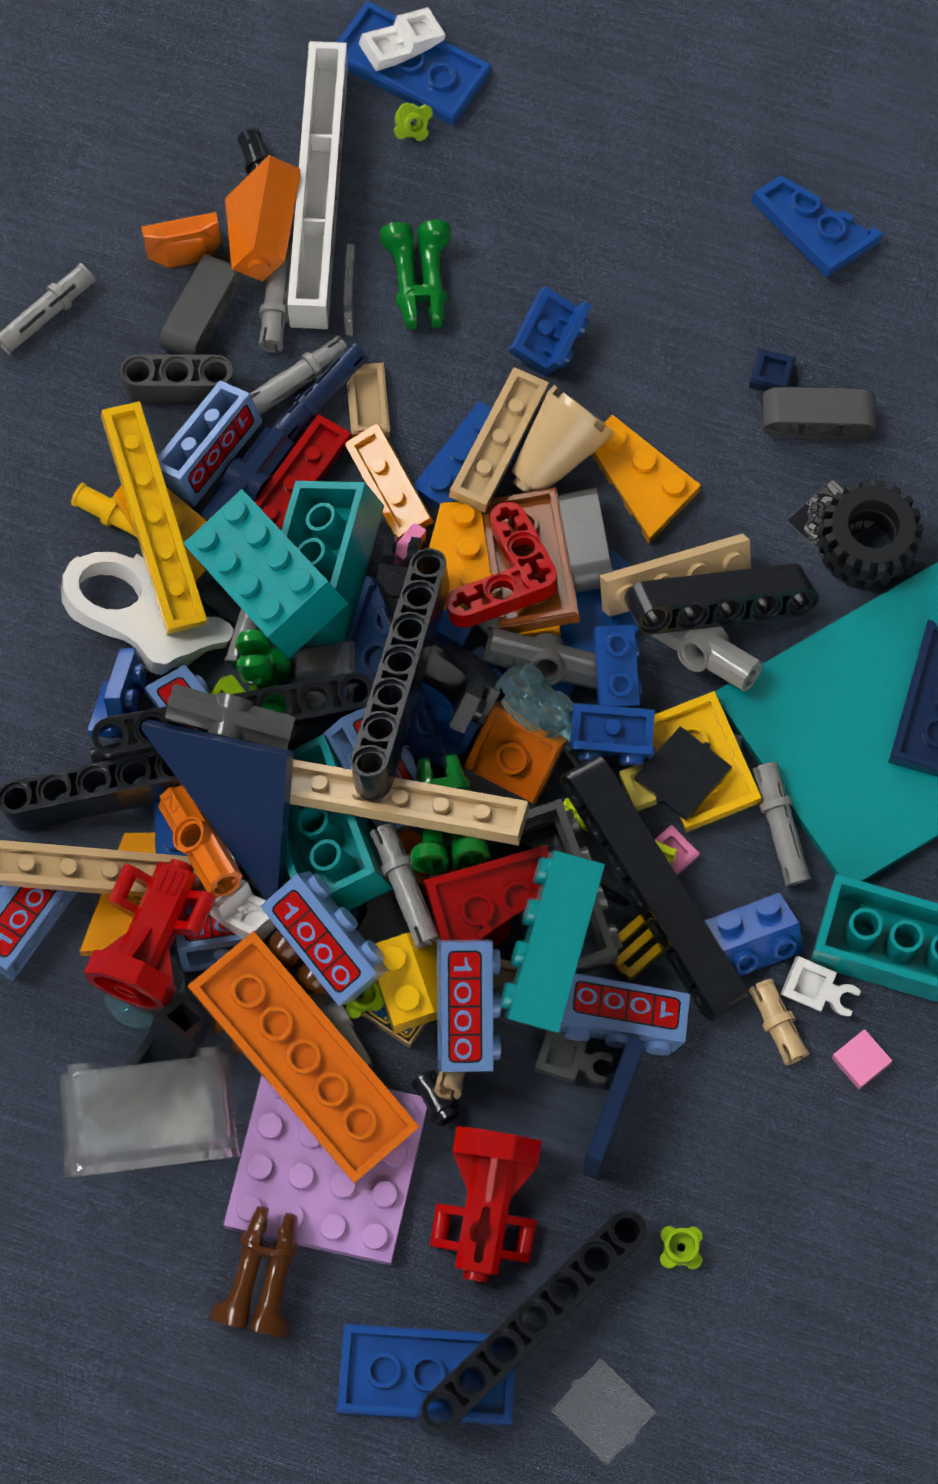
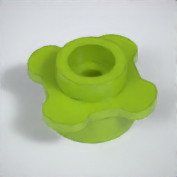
(403, 119)
(370, 1001)
(689, 1238)

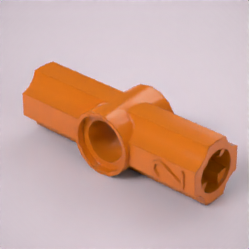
(199, 842)

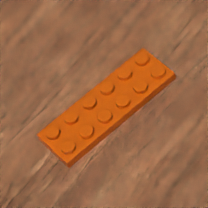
(303, 1057)

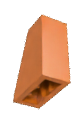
(262, 218)

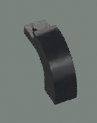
(462, 680)
(173, 1033)

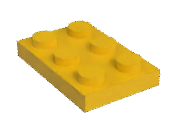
(707, 723)

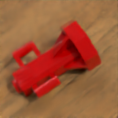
(139, 962)
(493, 1171)

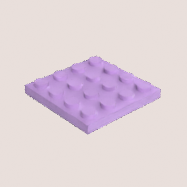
(293, 1174)

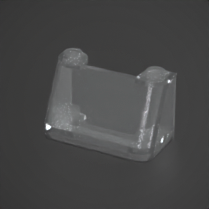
(148, 1114)

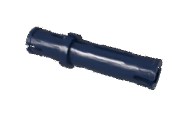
(310, 403)

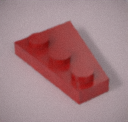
(483, 896)

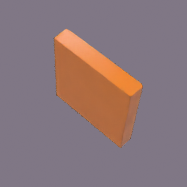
(514, 756)

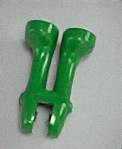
(431, 240)
(262, 665)
(431, 854)

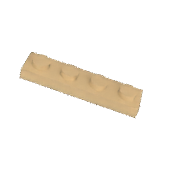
(498, 439)
(718, 556)

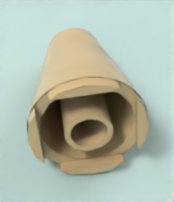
(557, 442)

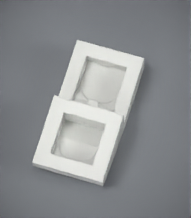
(407, 38)
(242, 912)

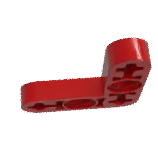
(517, 578)

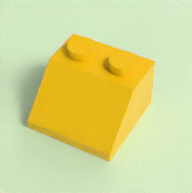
(409, 983)

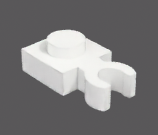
(814, 985)

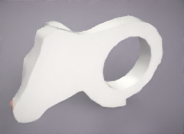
(141, 622)

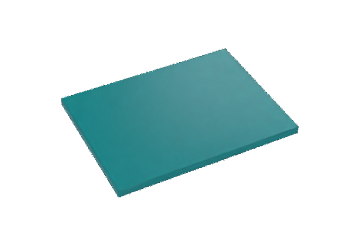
(831, 725)

